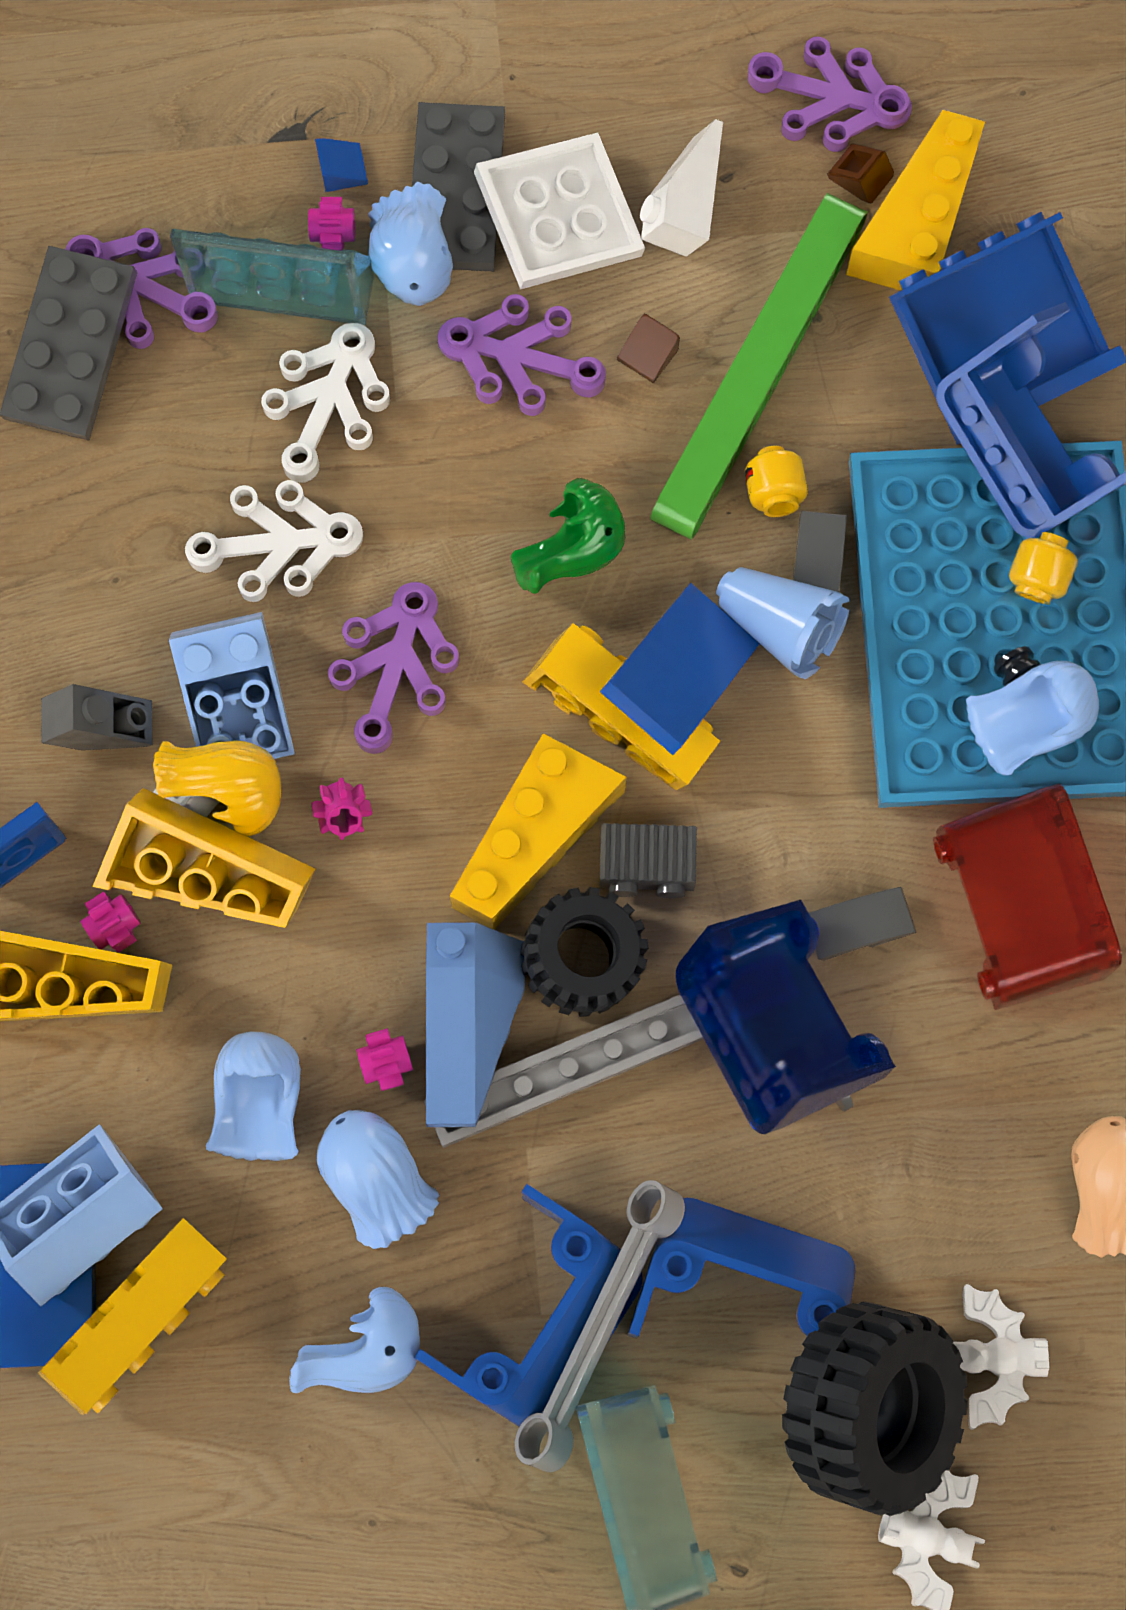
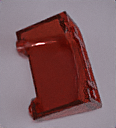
(1031, 897)

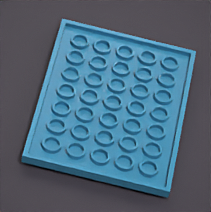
(945, 613)

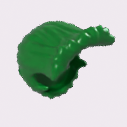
(584, 543)

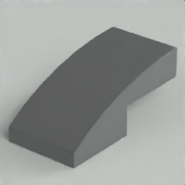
(820, 549)
(862, 923)

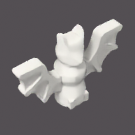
(1005, 1356)
(924, 1536)

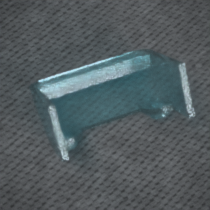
(644, 1500)

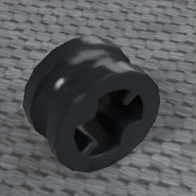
(1015, 664)

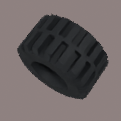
(606, 920)

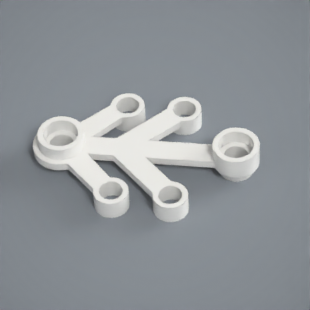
(328, 393)
(281, 541)

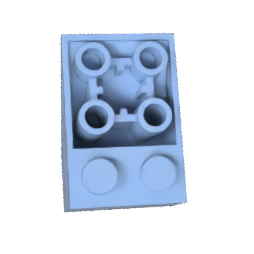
(232, 684)

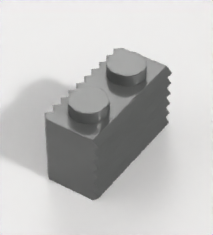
(648, 859)

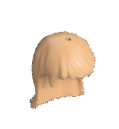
(1101, 1184)

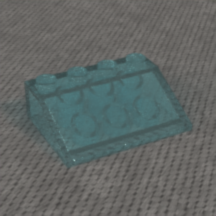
(276, 276)

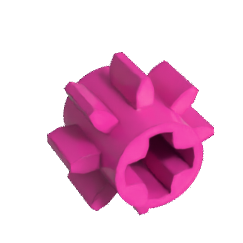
(331, 224)
(341, 808)
(110, 922)
(384, 1059)

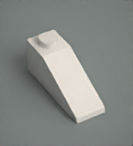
(681, 205)

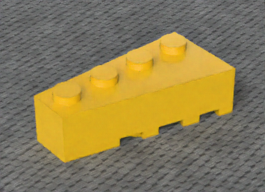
(921, 208)
(575, 673)
(540, 819)
(199, 862)
(72, 980)
(133, 1317)

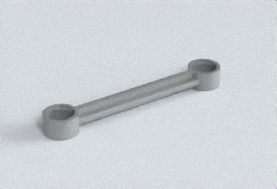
(599, 1327)

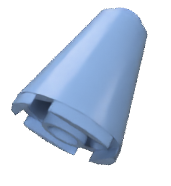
(785, 616)

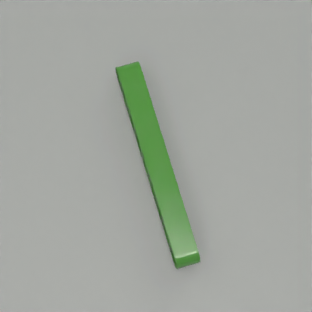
(758, 367)

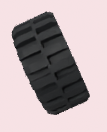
(875, 1408)

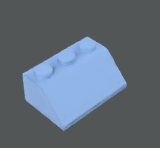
(72, 1215)

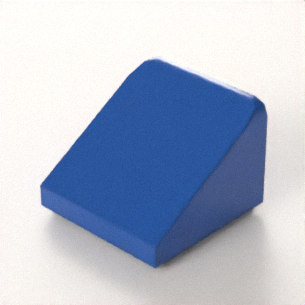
(341, 164)

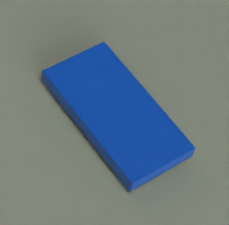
(680, 668)
(31, 1332)

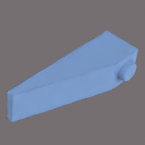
(470, 1005)

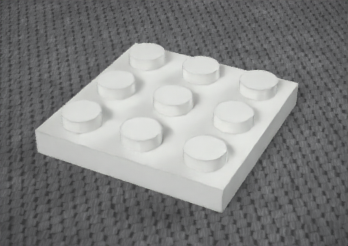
(559, 210)

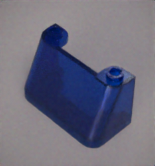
(773, 1019)

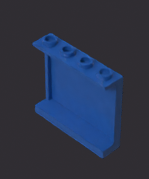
(994, 291)

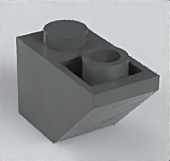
(95, 719)

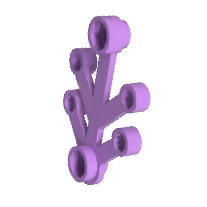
(834, 94)
(182, 305)
(516, 352)
(395, 658)

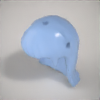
(410, 244)
(1033, 714)
(255, 1098)
(374, 1178)
(373, 1361)

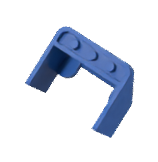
(1012, 438)
(753, 1247)
(526, 1388)

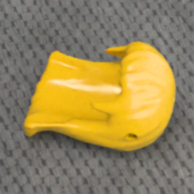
(229, 771)

